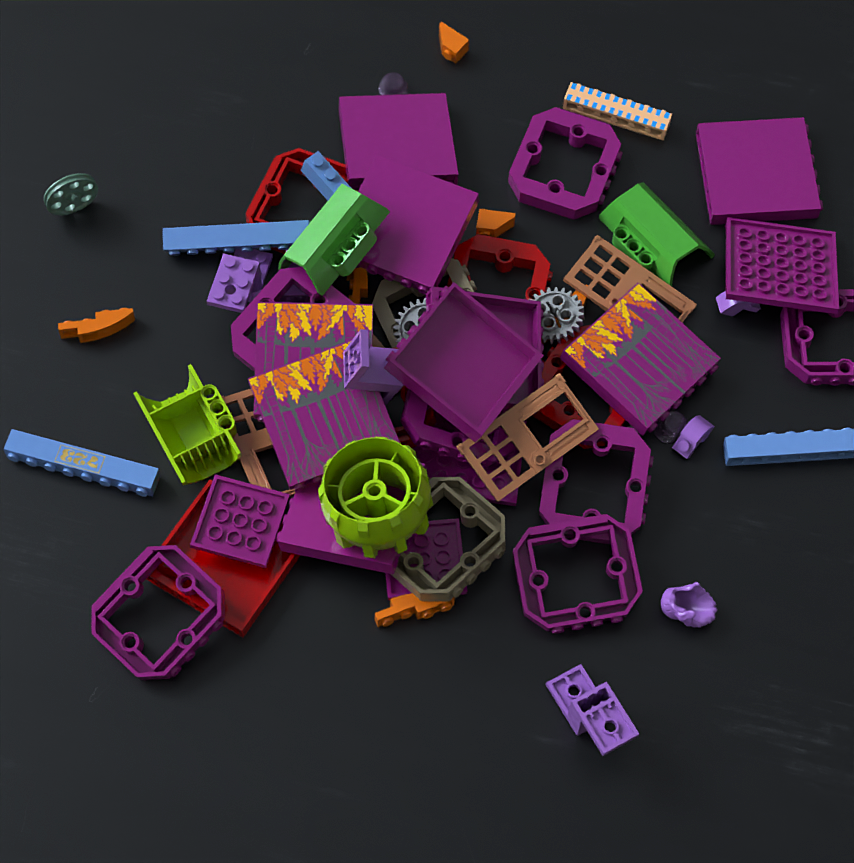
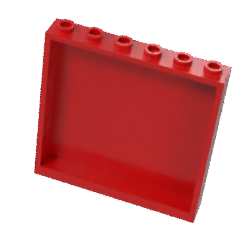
(245, 584)

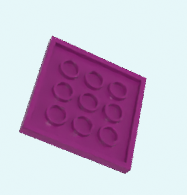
(240, 521)
(440, 552)

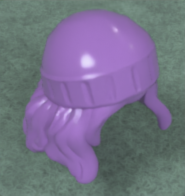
(689, 605)

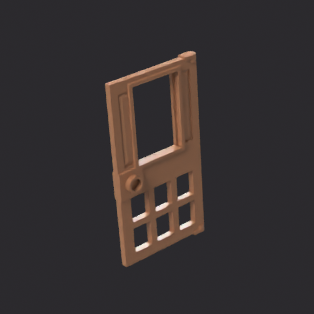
(634, 275)
(524, 440)
(251, 443)

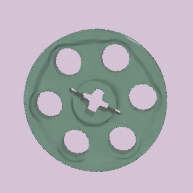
(70, 194)

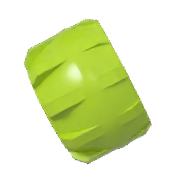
(369, 467)

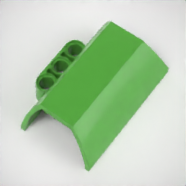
(651, 231)
(336, 237)

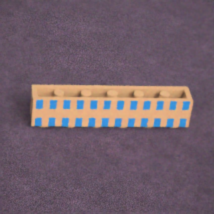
(617, 111)

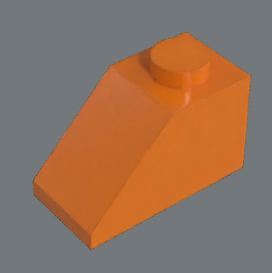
(452, 43)
(494, 223)

